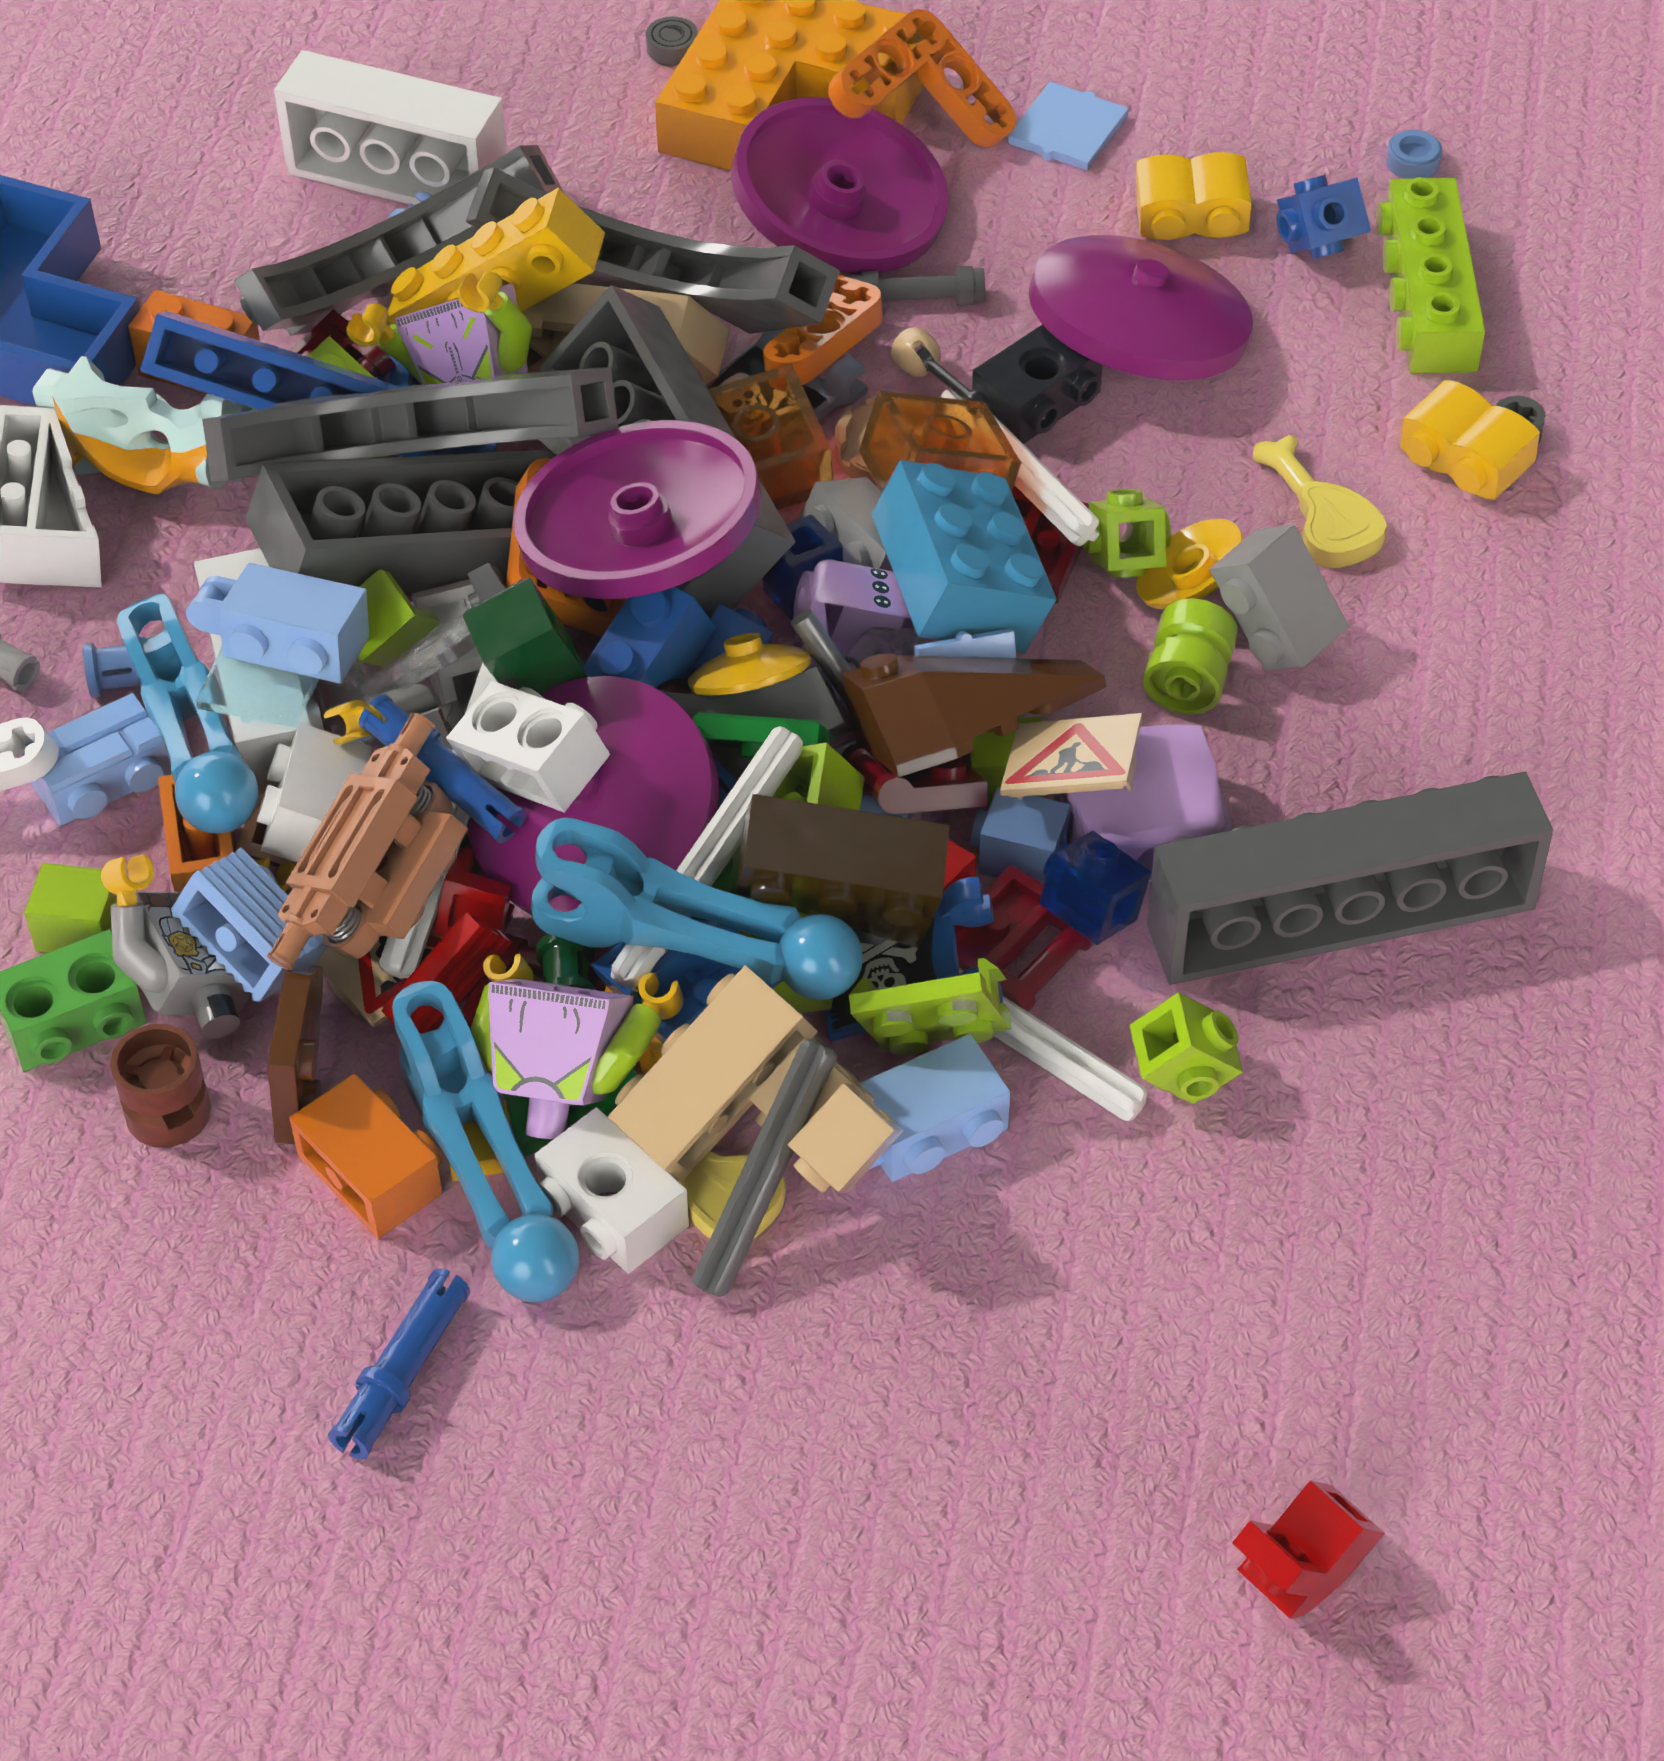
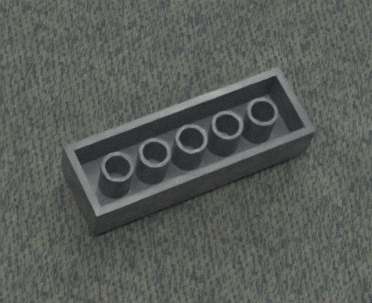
(658, 383)
(403, 515)
(1347, 877)

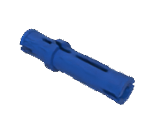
(449, 772)
(385, 1386)

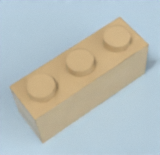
(709, 1072)

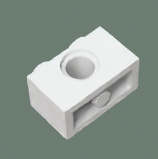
(601, 1158)

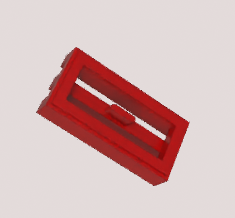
(454, 963)

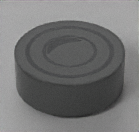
(669, 39)

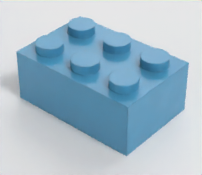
(961, 553)

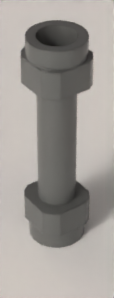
(965, 285)

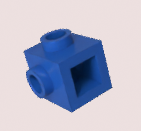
(1322, 216)

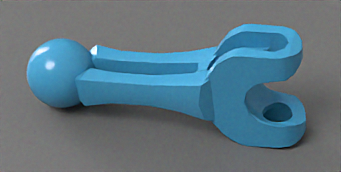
(217, 787)
(639, 904)
(444, 1074)

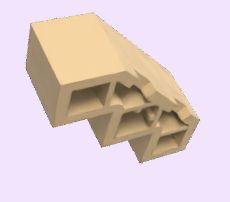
(695, 327)
(842, 1133)

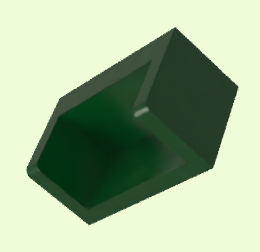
(523, 640)

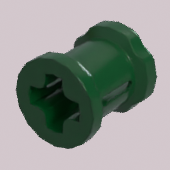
(565, 962)

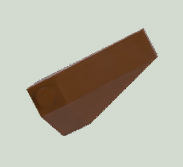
(931, 707)

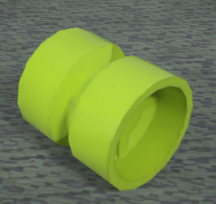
(1190, 656)

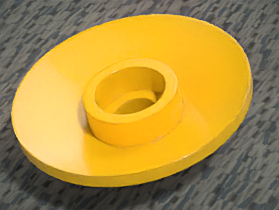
(1188, 563)
(748, 666)

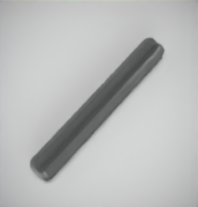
(764, 1168)

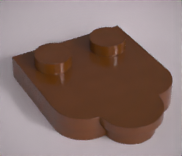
(295, 1049)

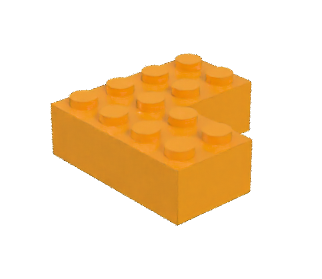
(765, 55)

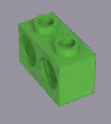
(67, 1001)

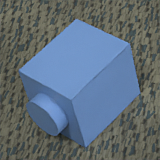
(1019, 834)

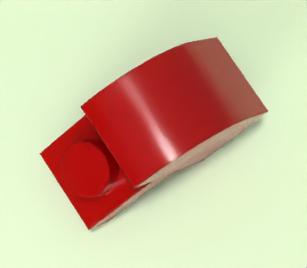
(1306, 1549)

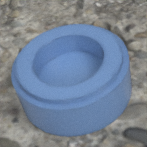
(1413, 154)

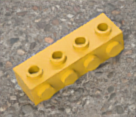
(535, 248)

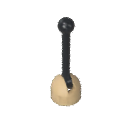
(927, 360)

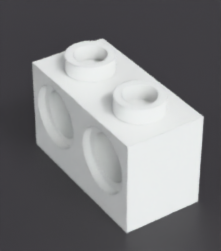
(530, 745)

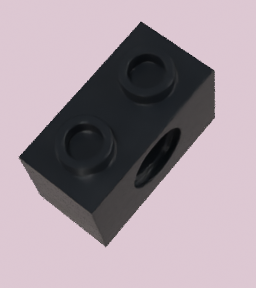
(1036, 383)

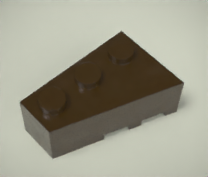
(846, 864)

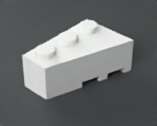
(42, 508)

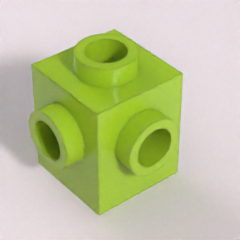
(1143, 541)
(1186, 1048)

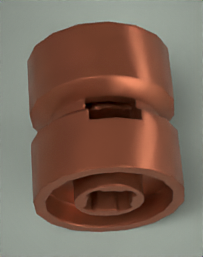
(160, 1085)

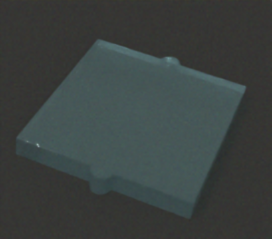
(255, 692)

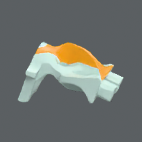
(112, 428)

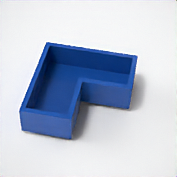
(43, 308)

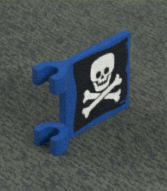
(897, 964)

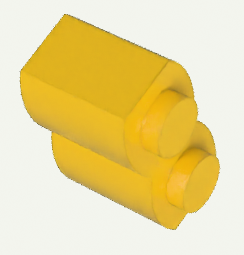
(1192, 196)
(1469, 439)

